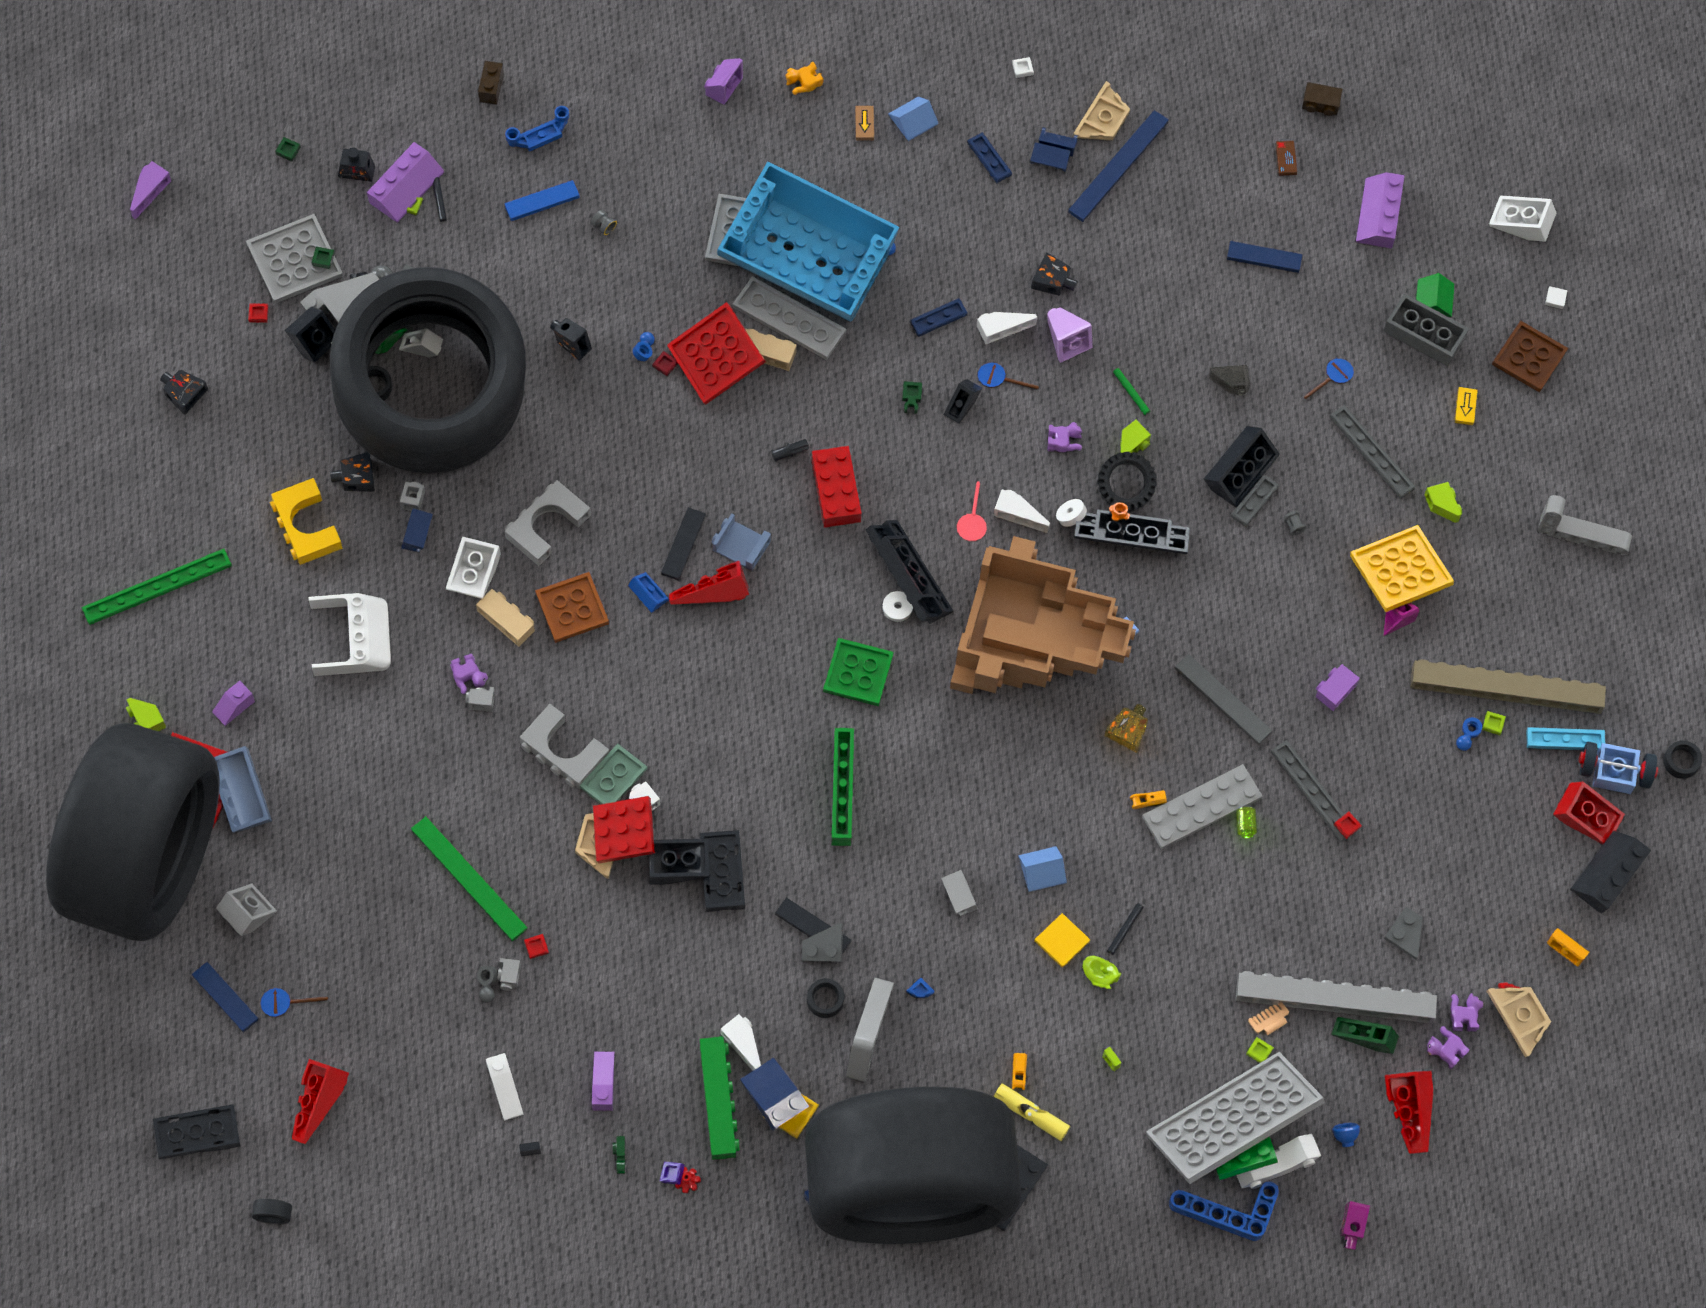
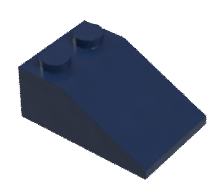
(774, 1093)

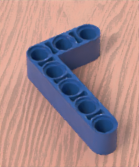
(1228, 1214)

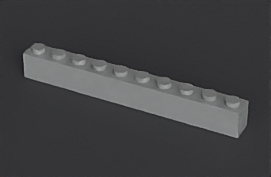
(1336, 997)

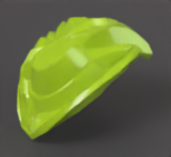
(1100, 971)

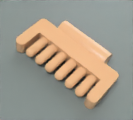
(1273, 1022)

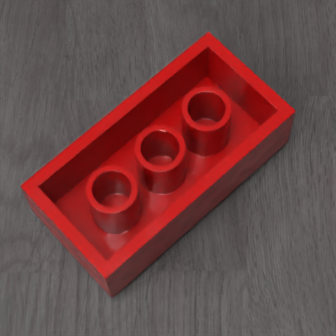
(836, 486)

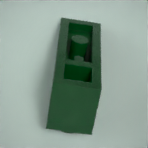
(1366, 1034)

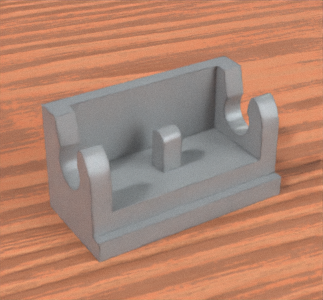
(959, 893)

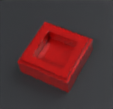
(258, 313)
(1347, 825)
(536, 946)

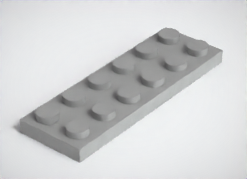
(789, 318)
(1202, 806)

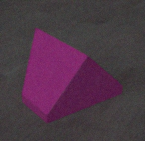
(1400, 617)

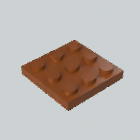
(572, 607)

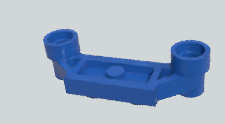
(539, 135)

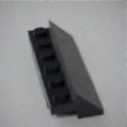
(1134, 532)
(909, 571)

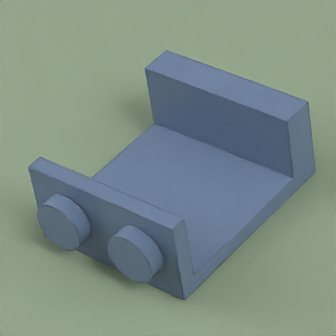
(740, 543)

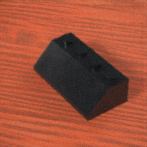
(1242, 465)
(1610, 870)

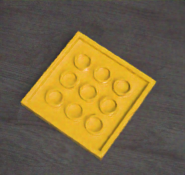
(1401, 568)

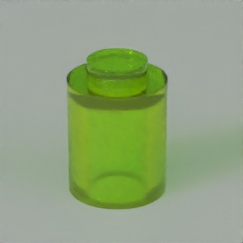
(1246, 822)

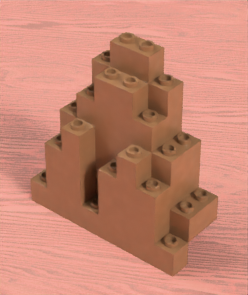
(1034, 624)

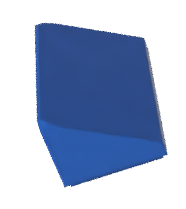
(648, 591)

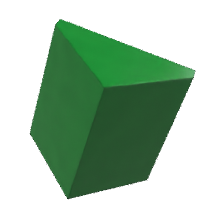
(1436, 293)

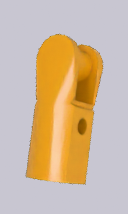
(1151, 799)
(1019, 1068)

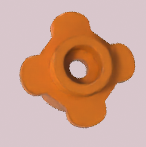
(1119, 511)

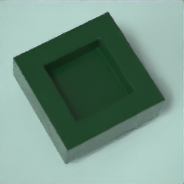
(288, 149)
(323, 257)

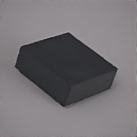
(530, 1149)

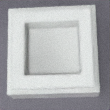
(1022, 67)
(1556, 297)

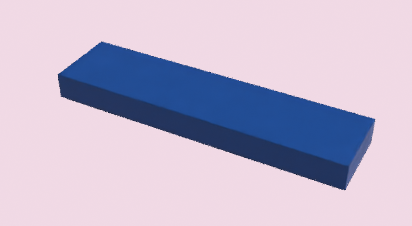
(541, 200)

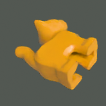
(807, 78)

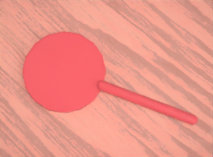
(972, 526)

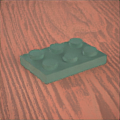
(613, 776)

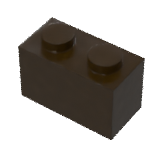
(491, 82)
(1322, 99)

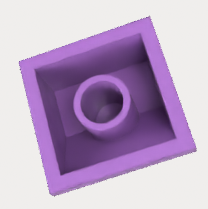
(724, 80)

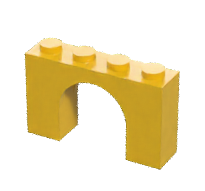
(305, 546)

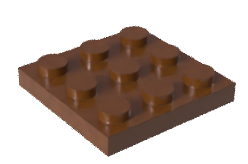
(1530, 356)

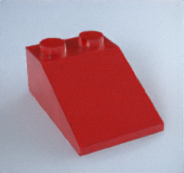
(1588, 812)

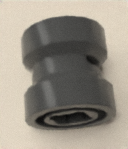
(602, 221)

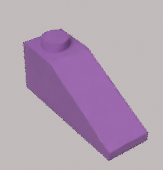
(150, 184)
(603, 1081)

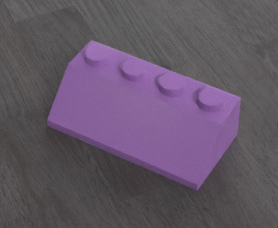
(404, 182)
(1380, 210)

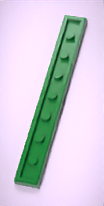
(156, 586)
(469, 879)

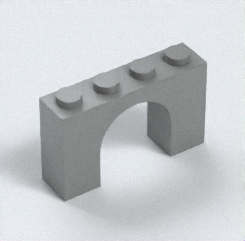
(554, 499)
(573, 769)

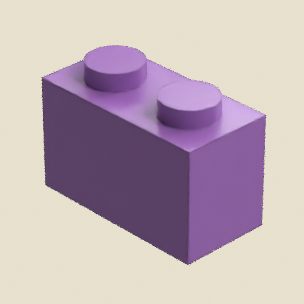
(1337, 687)

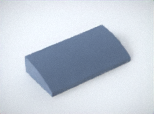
(241, 790)

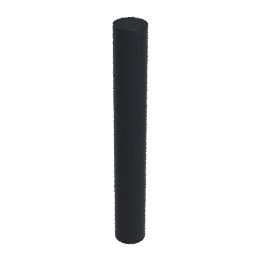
(439, 200)
(1125, 928)

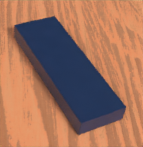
(989, 157)
(938, 317)

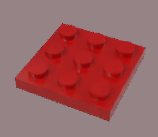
(623, 829)

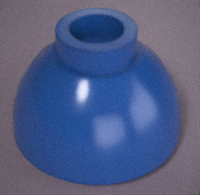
(1346, 1133)

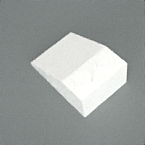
(1524, 217)
(473, 567)

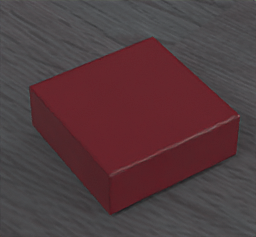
(665, 363)

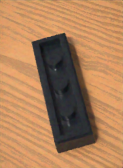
(683, 544)
(804, 920)

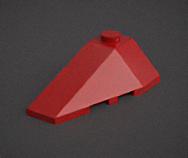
(723, 587)
(322, 1089)
(1413, 1101)

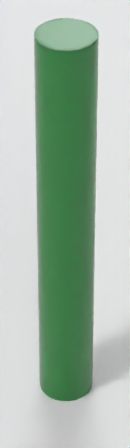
(1131, 391)

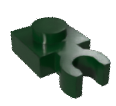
(912, 394)
(619, 1150)

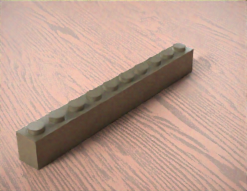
(1508, 686)

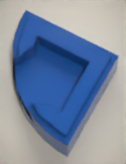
(920, 989)

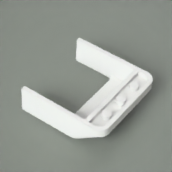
(367, 633)

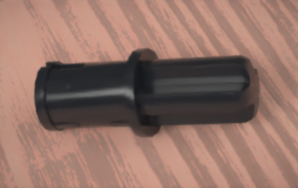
(790, 449)

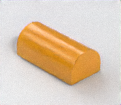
(1567, 947)

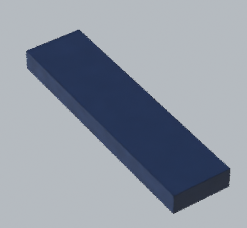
(1264, 256)
(225, 997)

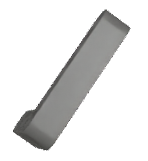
(1578, 530)
(868, 1029)

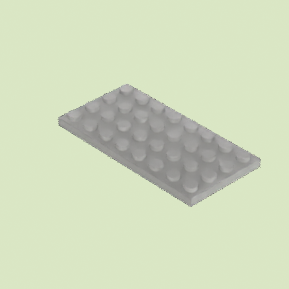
(1234, 1117)

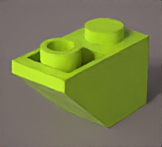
(1134, 438)
(1442, 502)
(145, 714)

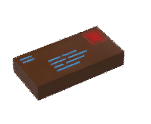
(1286, 158)

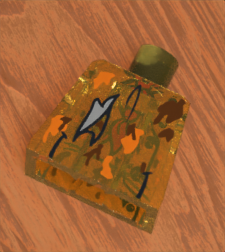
(1128, 727)

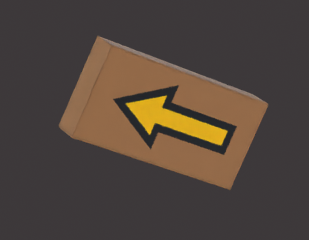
(864, 122)

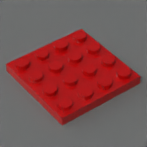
(716, 353)

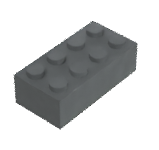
(1426, 329)

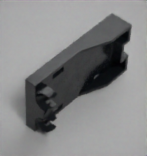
(724, 872)
(197, 1132)

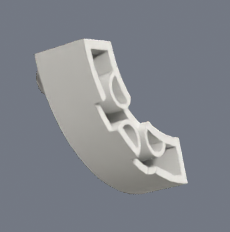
(1290, 1156)

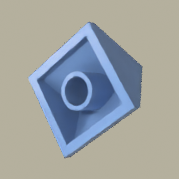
(914, 117)
(1043, 868)

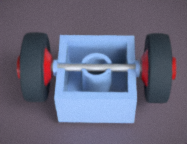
(1617, 767)

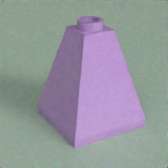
(1069, 333)

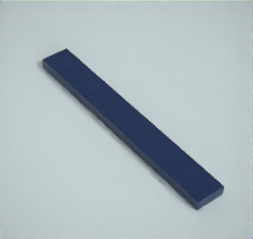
(1118, 166)

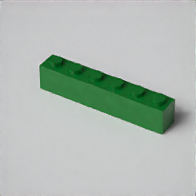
(842, 787)
(717, 1098)

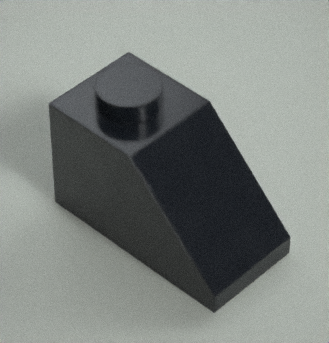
(962, 400)

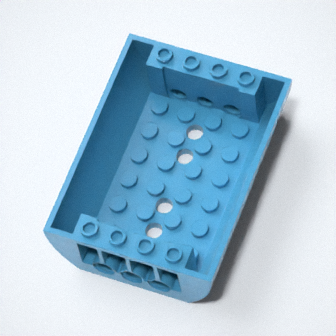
(818, 229)

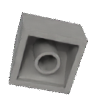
(245, 909)

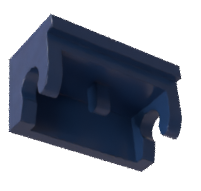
(1058, 141)
(1050, 156)
(416, 530)

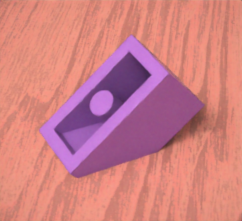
(233, 703)

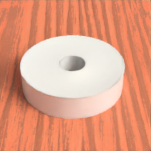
(1070, 512)
(893, 613)

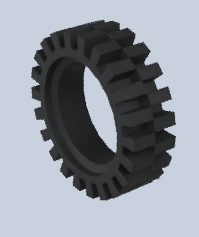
(1127, 458)

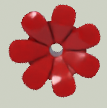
(689, 1183)

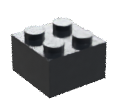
(311, 334)

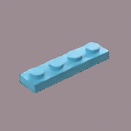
(1563, 738)

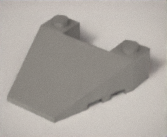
(338, 296)

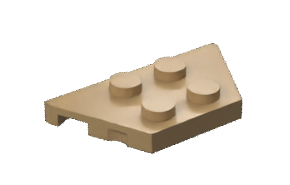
(1104, 116)
(586, 847)
(1522, 1015)

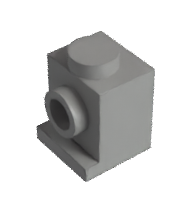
(411, 489)
(481, 699)
(509, 973)

